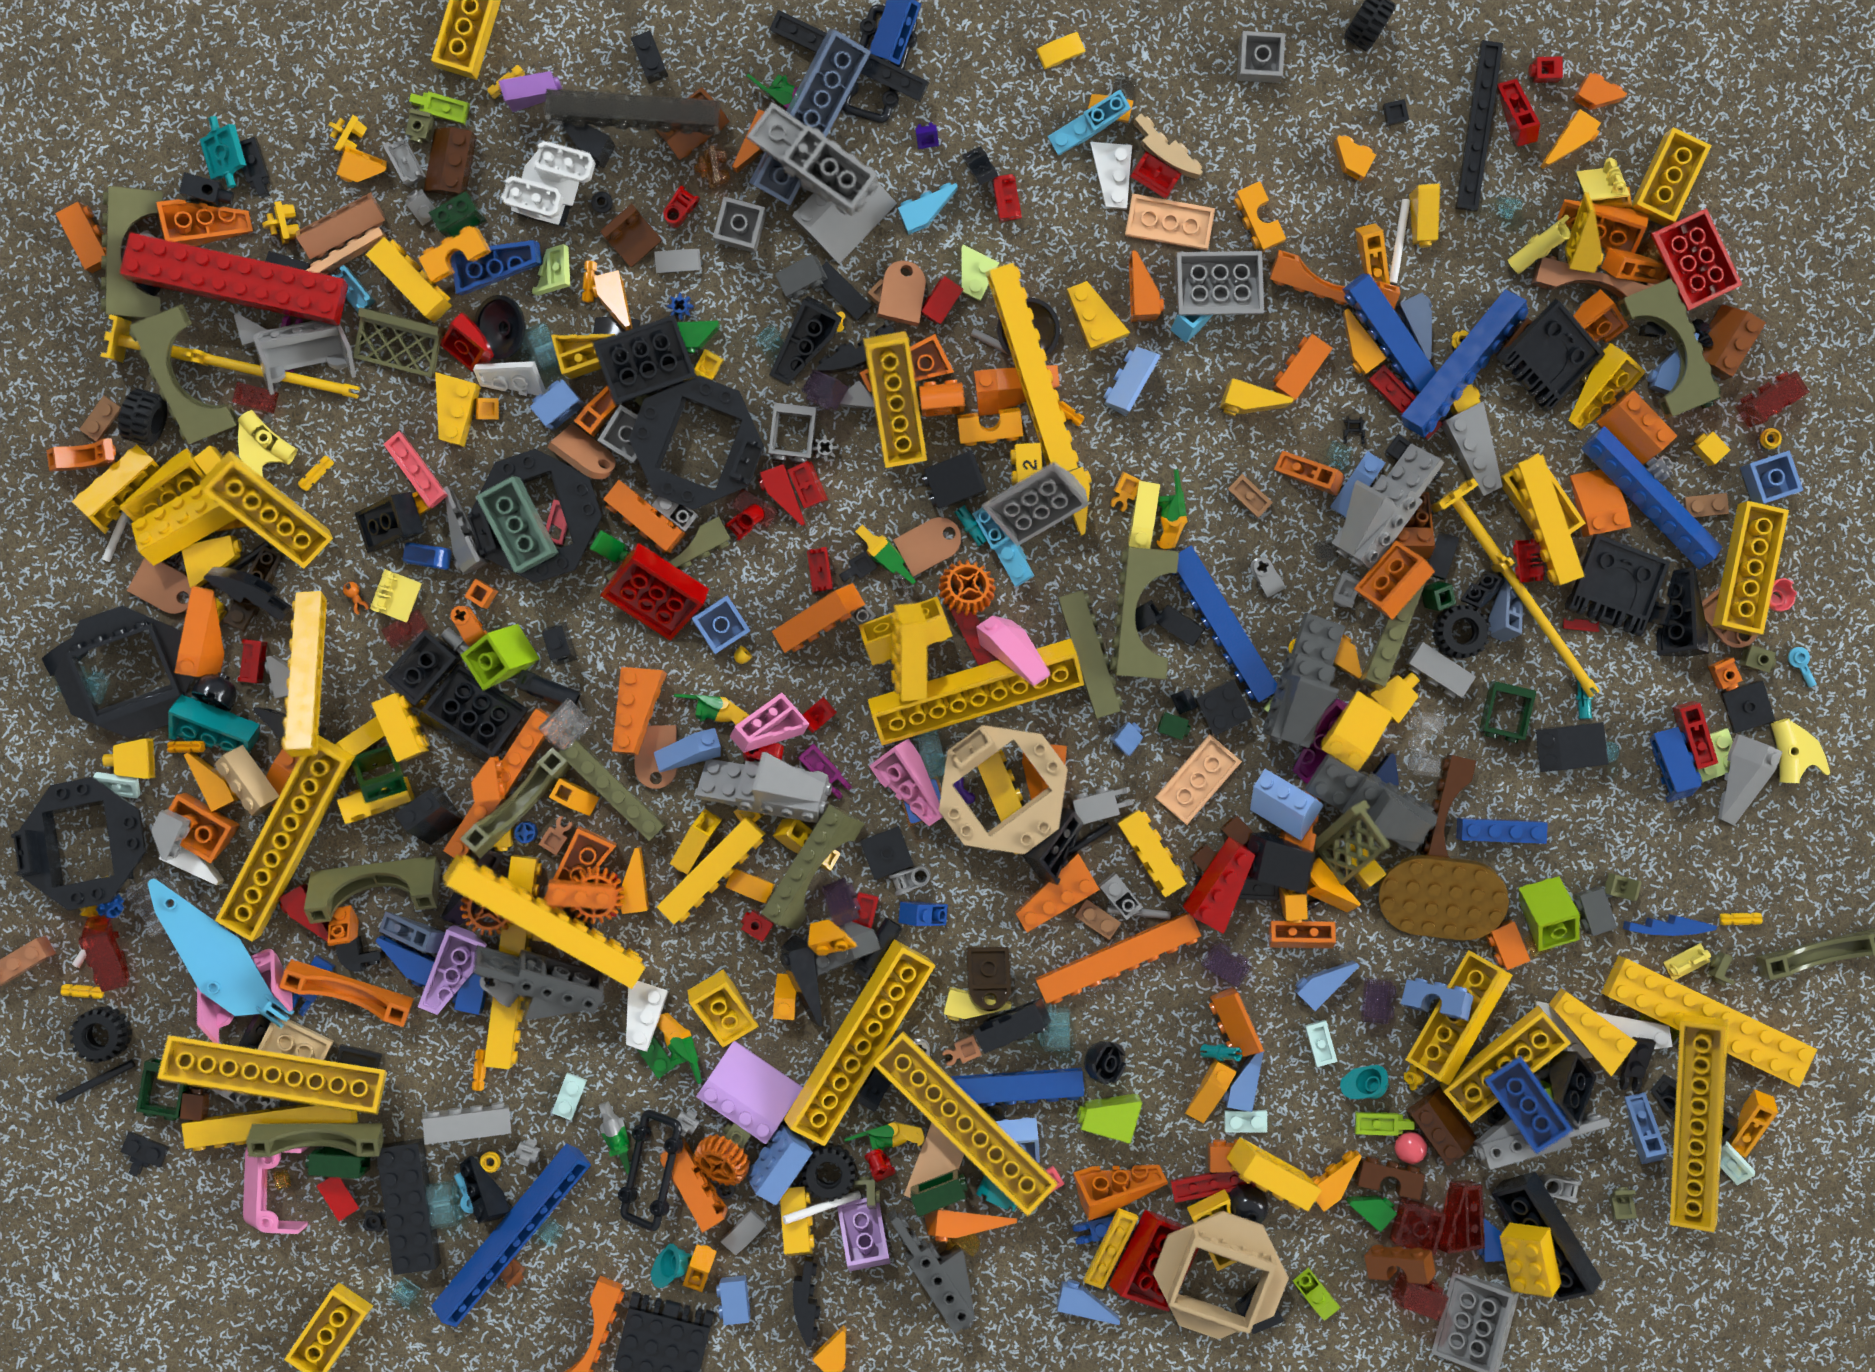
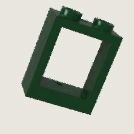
(463, 213)
(1525, 715)
(372, 788)
(151, 1110)
(336, 1163)
(939, 1192)

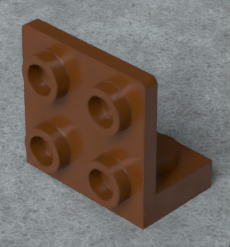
(631, 235)

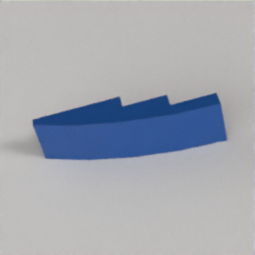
(1674, 927)

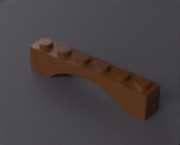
(1456, 775)

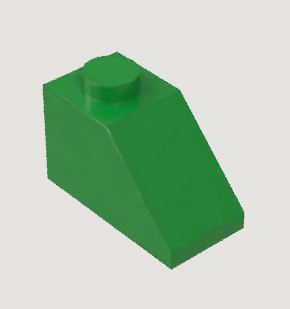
(697, 333)
(610, 547)
(1374, 1209)

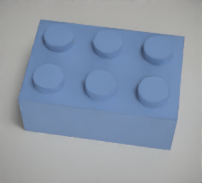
(778, 1164)

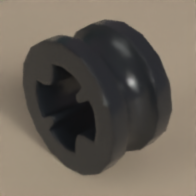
(725, 1196)

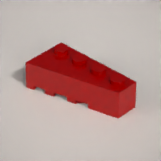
(1220, 886)

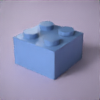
(556, 404)
(1771, 478)
(720, 624)

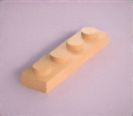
(353, 249)

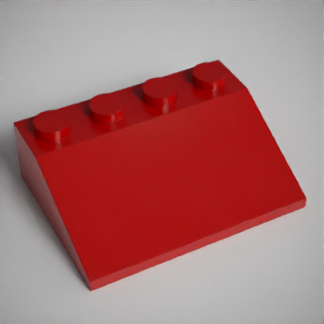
(1696, 259)
(655, 592)
(1135, 1271)

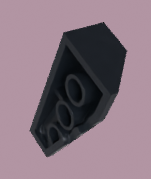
(809, 333)
(1687, 626)
(800, 966)
(1665, 1092)

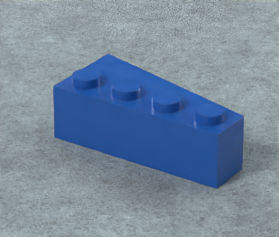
(499, 264)

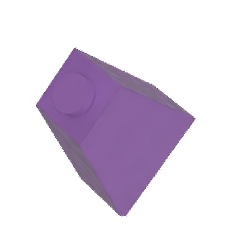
(528, 90)

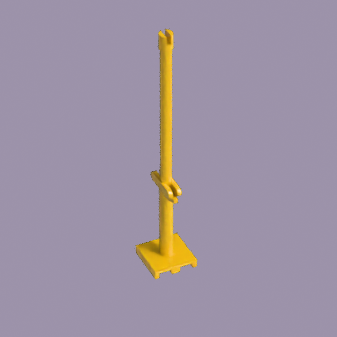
(120, 340)
(1502, 564)

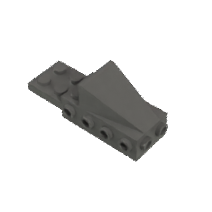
(1305, 683)
(1393, 811)
(544, 992)
(940, 1274)

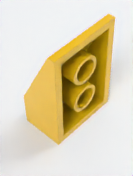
(1584, 246)
(1248, 398)
(1356, 731)
(722, 1008)

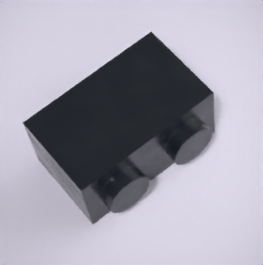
(649, 57)

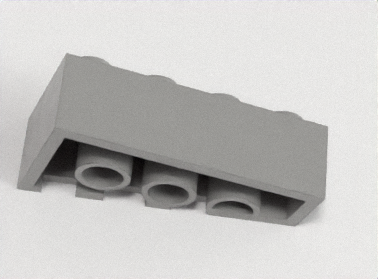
(1474, 448)
(466, 1123)

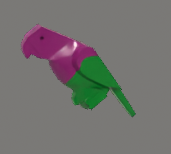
(779, 91)

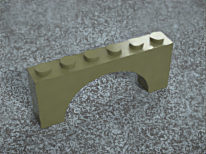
(125, 209)
(1664, 308)
(156, 340)
(1138, 570)
(832, 830)
(332, 887)

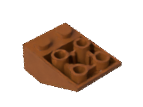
(1419, 532)

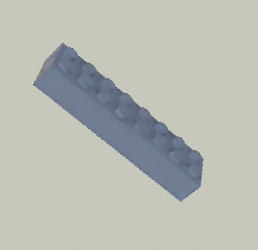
(815, 104)

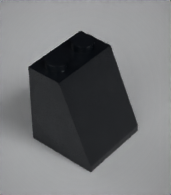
(954, 480)
(429, 816)

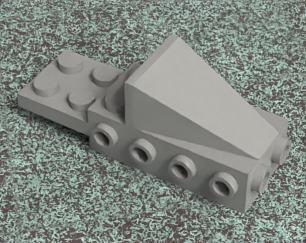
(814, 160)
(1382, 511)
(766, 788)
(1506, 1145)

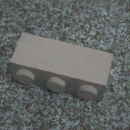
(1439, 671)

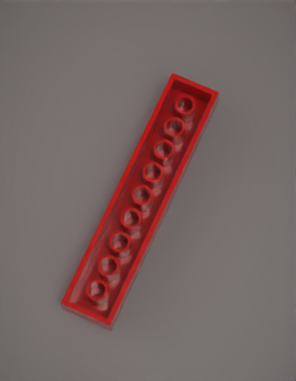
(234, 279)

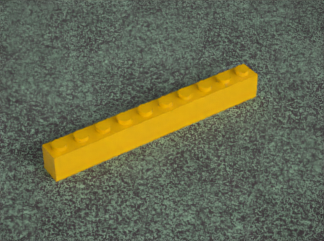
(1031, 366)
(504, 1020)

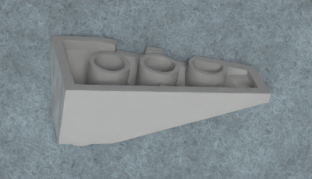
(462, 537)
(1749, 771)

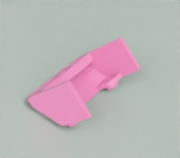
(213, 1016)
(256, 1196)

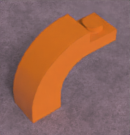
(81, 457)

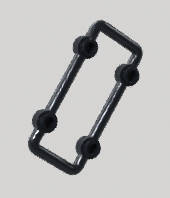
(890, 98)
(672, 1146)

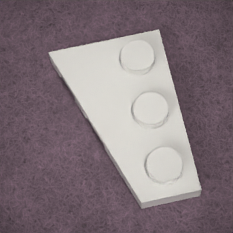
(1113, 171)
(513, 376)
(643, 1014)

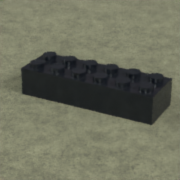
(1529, 1203)
(406, 1208)

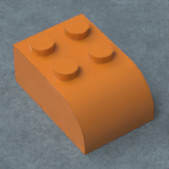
(941, 398)

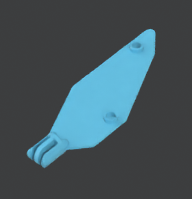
(215, 958)

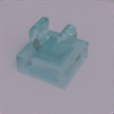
(1508, 205)
(768, 336)
(549, 1231)
(405, 1292)

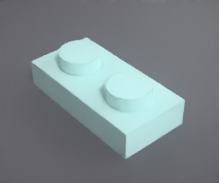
(121, 785)
(1321, 1043)
(569, 1096)
(1245, 1121)
(1735, 1165)

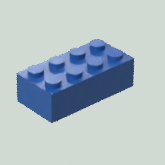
(1528, 1104)

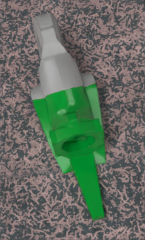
(615, 1134)

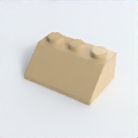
(247, 780)

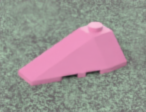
(1012, 647)
(907, 776)

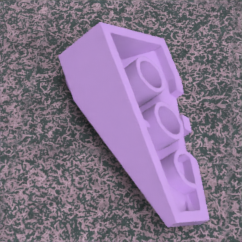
(451, 968)

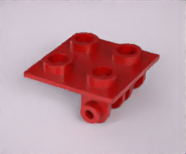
(1524, 571)

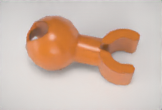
(353, 593)

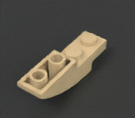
(1173, 154)

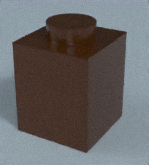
(195, 1104)

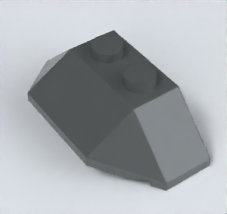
(866, 944)

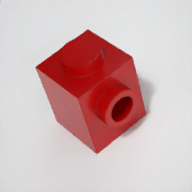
(756, 925)

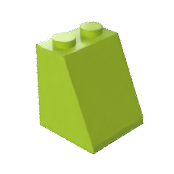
(499, 656)
(1550, 913)
(1111, 1116)

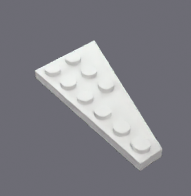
(1631, 1027)

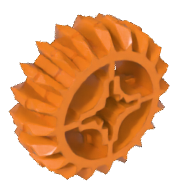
(955, 575)
(593, 913)
(478, 923)
(722, 1160)

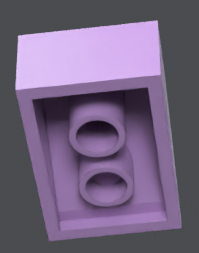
(863, 1235)

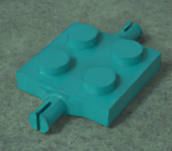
(222, 152)

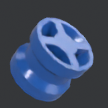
(521, 832)

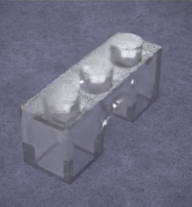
(1421, 761)

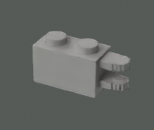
(1099, 805)

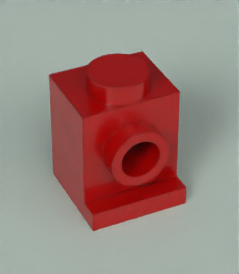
(1553, 67)

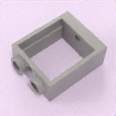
(794, 410)

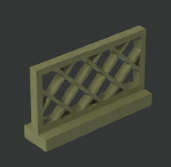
(407, 326)
(1341, 831)

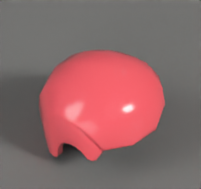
(1787, 593)
(1411, 1147)

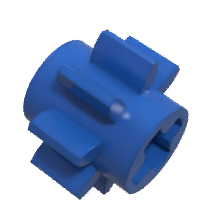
(679, 312)
(111, 909)

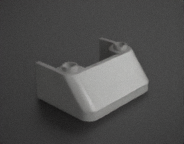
(300, 347)

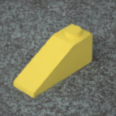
(1144, 515)
(960, 1006)

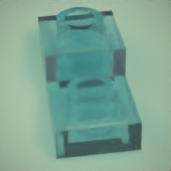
(931, 753)

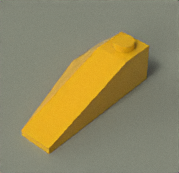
(1607, 378)
(170, 481)

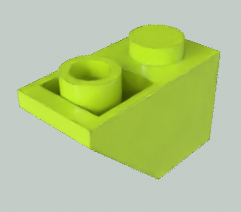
(1316, 1294)

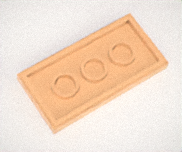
(1169, 222)
(1198, 779)
(935, 1158)

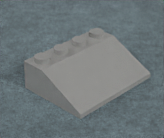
(839, 232)
(1219, 283)
(1037, 503)
(1475, 1323)

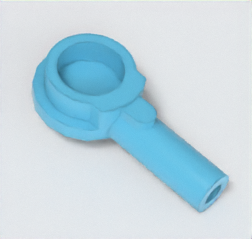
(1799, 658)
(465, 1203)

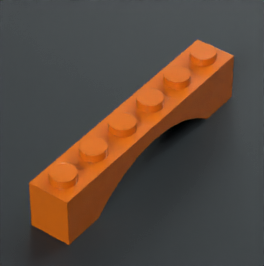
(1292, 271)
(597, 412)
(385, 1004)
(603, 1302)

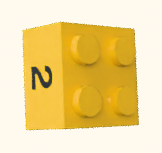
(1027, 461)

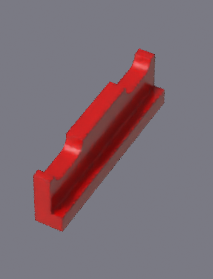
(1580, 624)

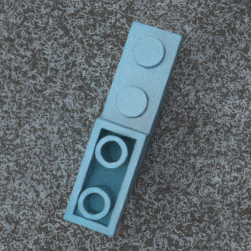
(1090, 123)
(1009, 554)

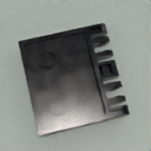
(1553, 354)
(1618, 583)
(662, 1341)

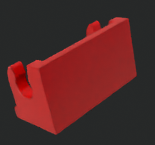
(1156, 175)
(1006, 198)
(941, 300)
(807, 484)
(820, 569)
(253, 661)
(337, 1197)

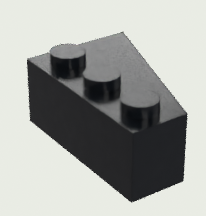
(1051, 853)
(1012, 1025)

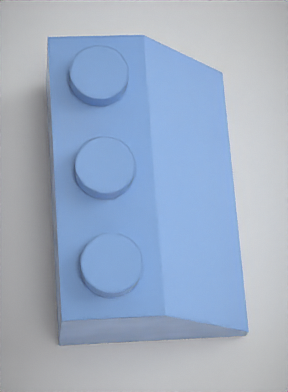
(1130, 380)
(1284, 804)
(1025, 1133)

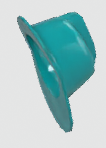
(1365, 1082)
(669, 1265)

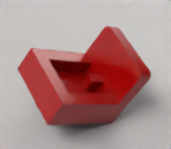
(819, 714)

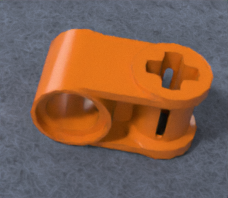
(470, 628)

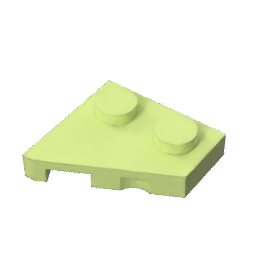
(554, 270)
(973, 272)

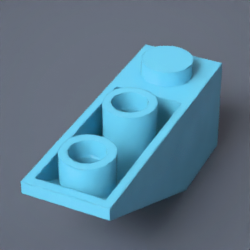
(921, 212)

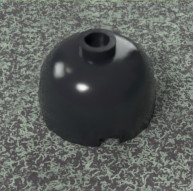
(215, 690)
(1105, 1062)
(1249, 1203)

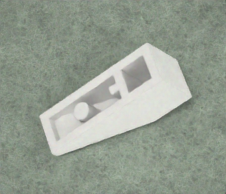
(197, 866)

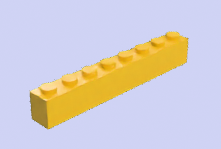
(305, 674)
(236, 1127)

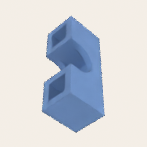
(1455, 1002)

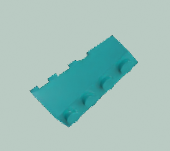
(214, 726)

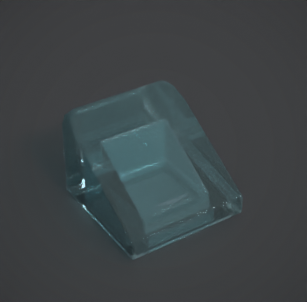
(1337, 455)

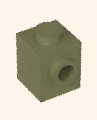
(1757, 659)

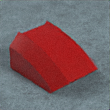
(466, 342)

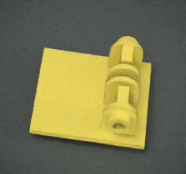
(1603, 182)
(395, 595)

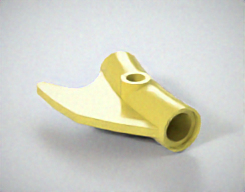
(1540, 245)
(256, 451)
(1798, 751)

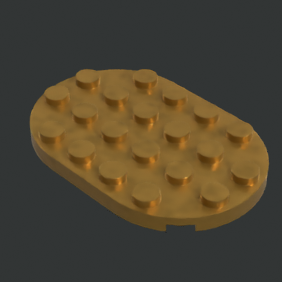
(1443, 897)

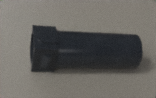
(545, 688)
(886, 934)

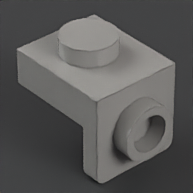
(420, 206)
(1344, 591)

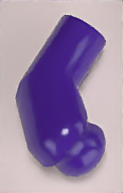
(968, 797)

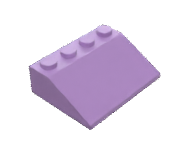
(749, 1092)

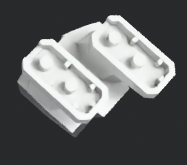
(549, 183)

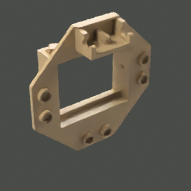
(1029, 823)
(1233, 1239)

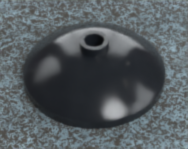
(493, 320)
(1044, 320)

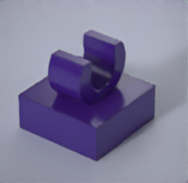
(926, 136)

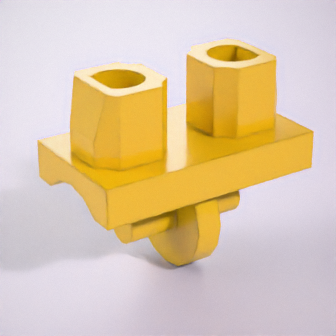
(353, 126)
(282, 212)

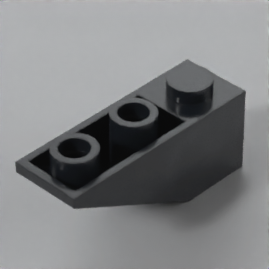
(485, 1195)

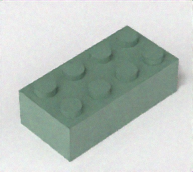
(517, 524)

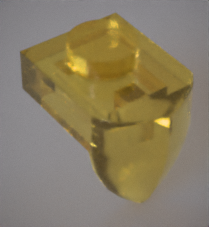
(968, 1243)

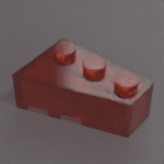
(1771, 398)
(104, 953)
(1464, 1218)

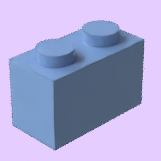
(734, 1300)

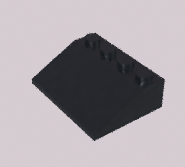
(644, 360)
(473, 717)

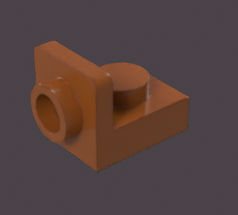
(512, 1273)

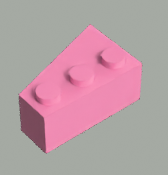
(769, 724)

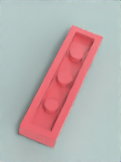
(415, 469)

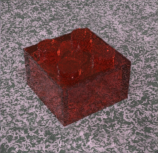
(1418, 1225)
(1420, 1298)

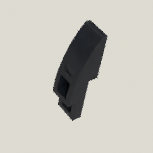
(848, 356)
(245, 585)
(452, 911)
(804, 1307)

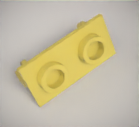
(1687, 961)

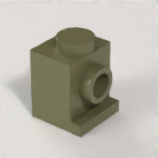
(424, 132)

